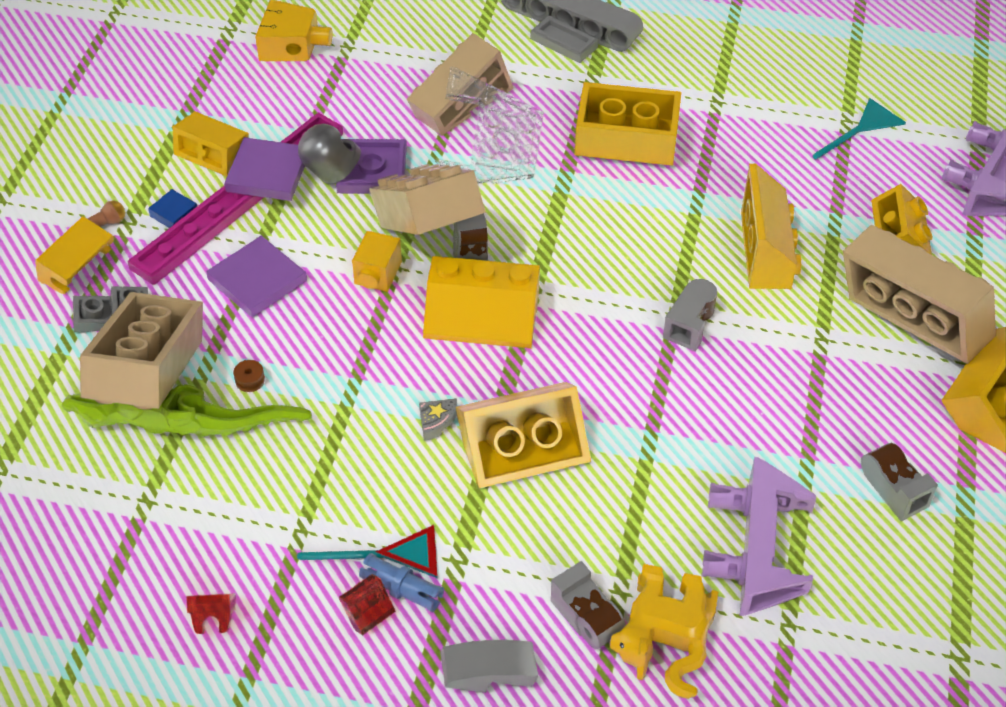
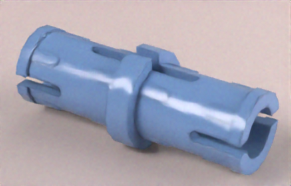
(402, 582)

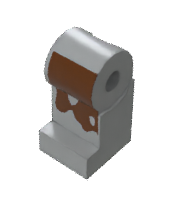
(471, 238)
(687, 316)
(898, 481)
(585, 606)

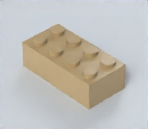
(427, 198)
(920, 293)
(141, 350)

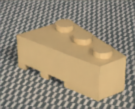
(471, 56)

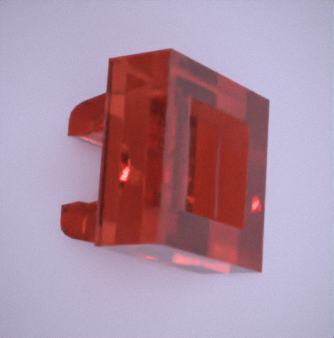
(367, 604)
(215, 605)

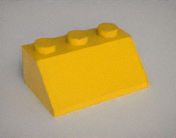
(768, 232)
(481, 302)
(979, 394)
(524, 434)

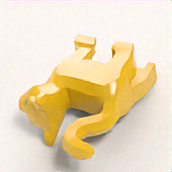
(669, 622)

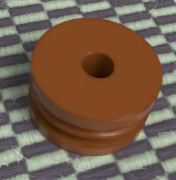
(249, 375)

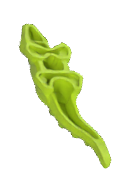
(182, 413)

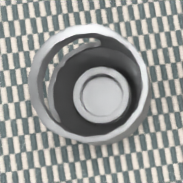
(327, 154)

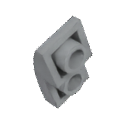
(93, 312)
(480, 663)

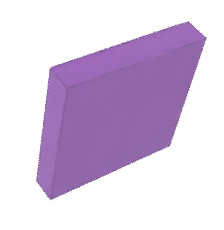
(377, 160)
(265, 169)
(256, 276)

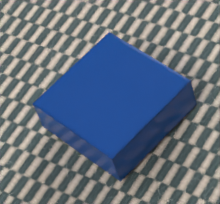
(171, 208)

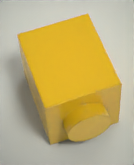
(377, 261)

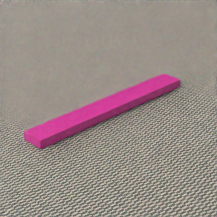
(203, 222)

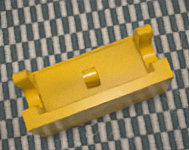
(207, 142)
(71, 254)

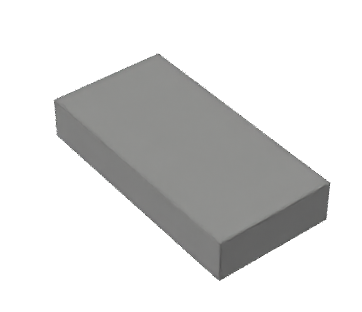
(564, 39)

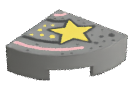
(437, 416)

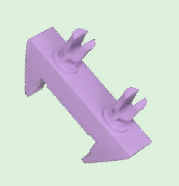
(986, 183)
(765, 495)

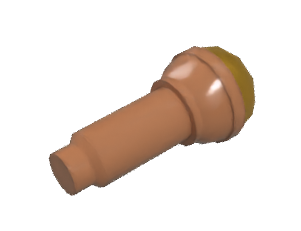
(111, 213)

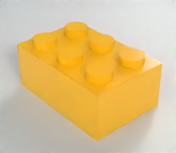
(627, 123)

